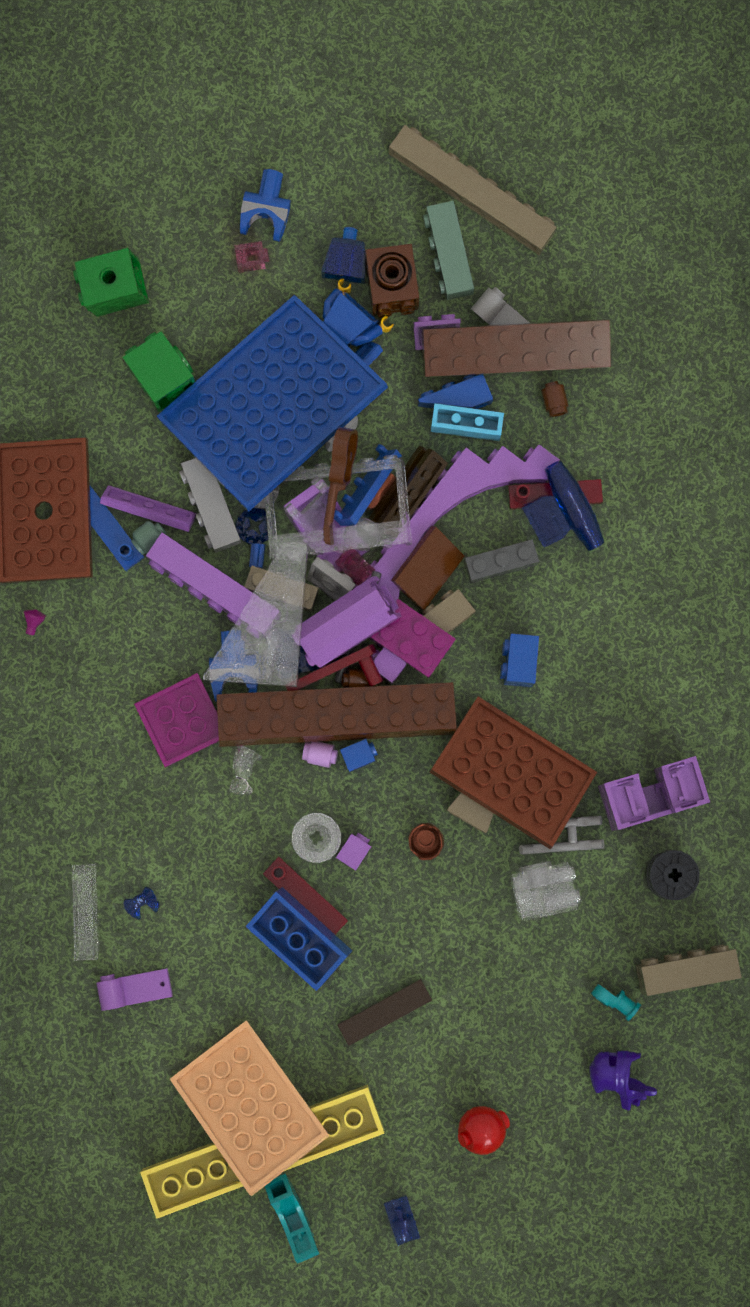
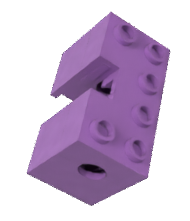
(678, 789)

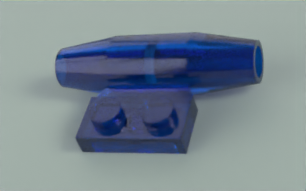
(564, 510)

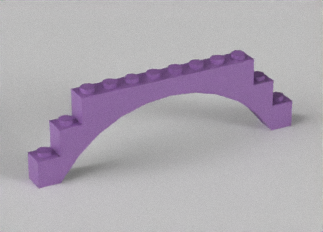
(462, 481)

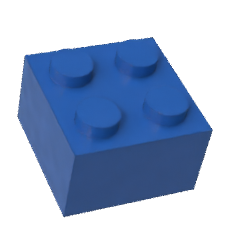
(521, 660)

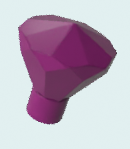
(33, 620)

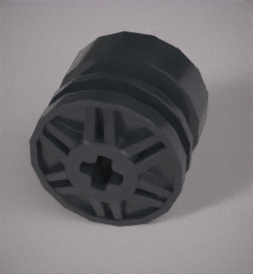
(664, 887)

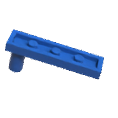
(112, 533)

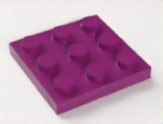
(180, 720)

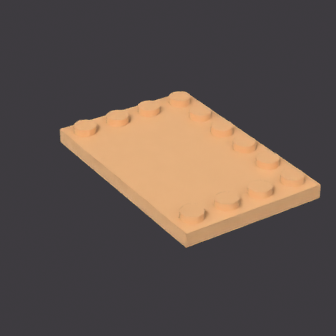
(249, 1108)

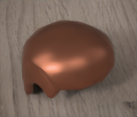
(426, 841)

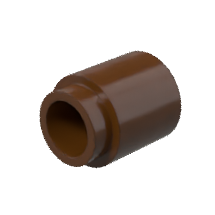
(555, 399)
(354, 678)

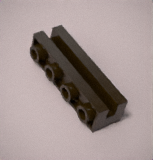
(421, 474)

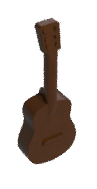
(343, 457)

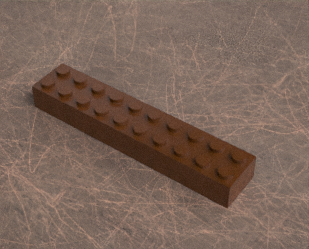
(336, 714)

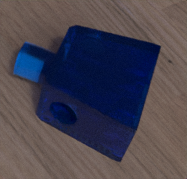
(345, 258)

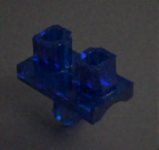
(402, 1220)

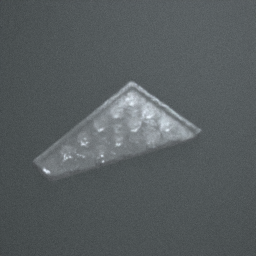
(268, 633)

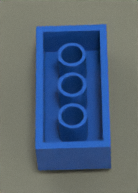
(299, 938)

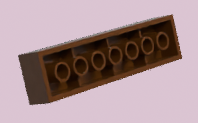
(516, 347)

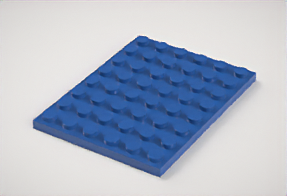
(272, 402)

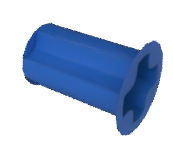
(257, 555)

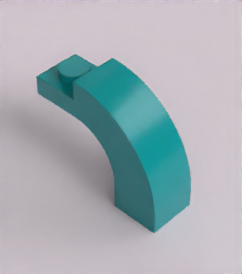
(292, 1217)

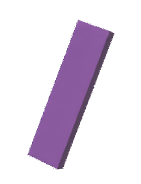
(148, 508)

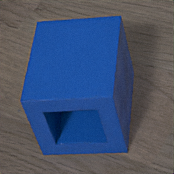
(358, 755)

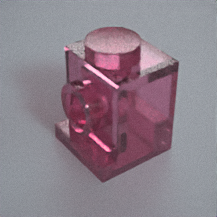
(244, 251)
(355, 566)

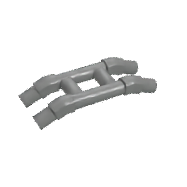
(572, 844)

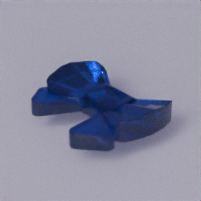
(147, 897)

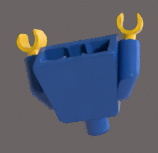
(350, 319)

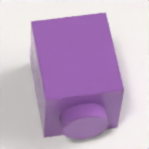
(354, 850)

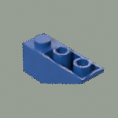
(469, 393)

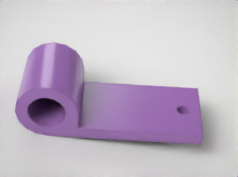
(133, 989)

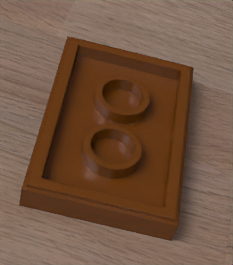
(427, 568)

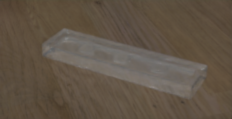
(85, 912)

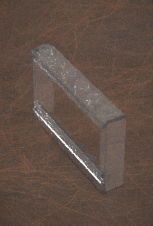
(350, 537)

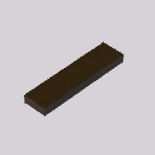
(384, 1012)

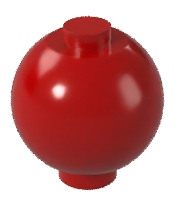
(483, 1130)

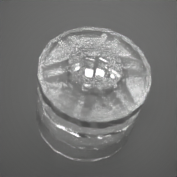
(324, 849)

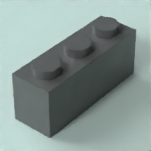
(501, 561)

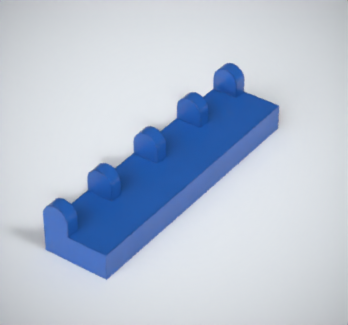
(365, 491)

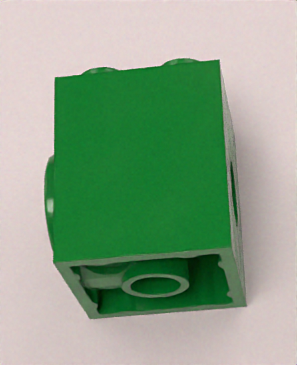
(111, 282)
(159, 369)

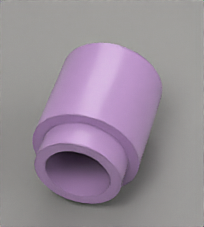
(320, 754)

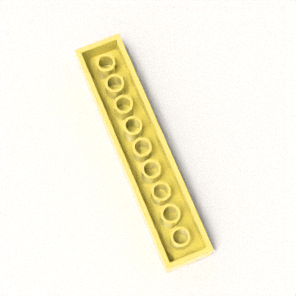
(206, 1174)

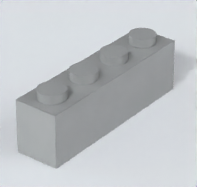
(211, 505)

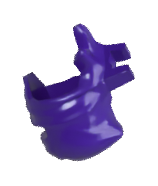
(612, 1073)

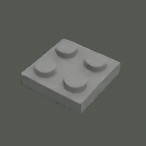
(329, 580)

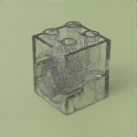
(544, 890)

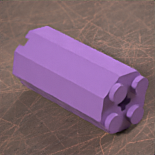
(347, 622)

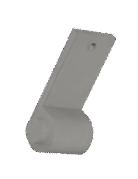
(495, 310)

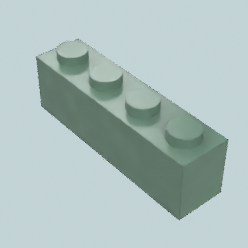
(449, 250)

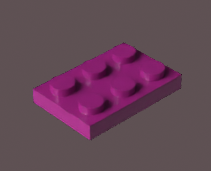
(415, 640)

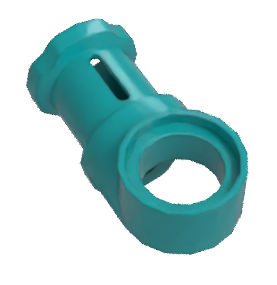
(620, 1002)

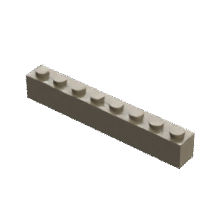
(472, 189)

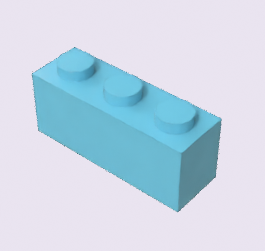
(467, 422)

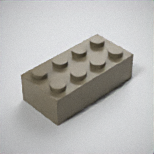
(688, 971)

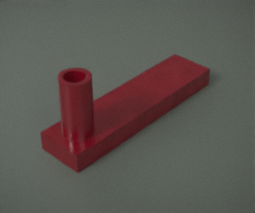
(525, 493)
(362, 656)
(284, 876)

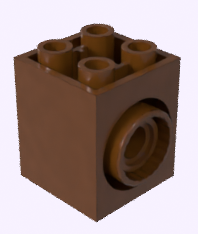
(394, 294)

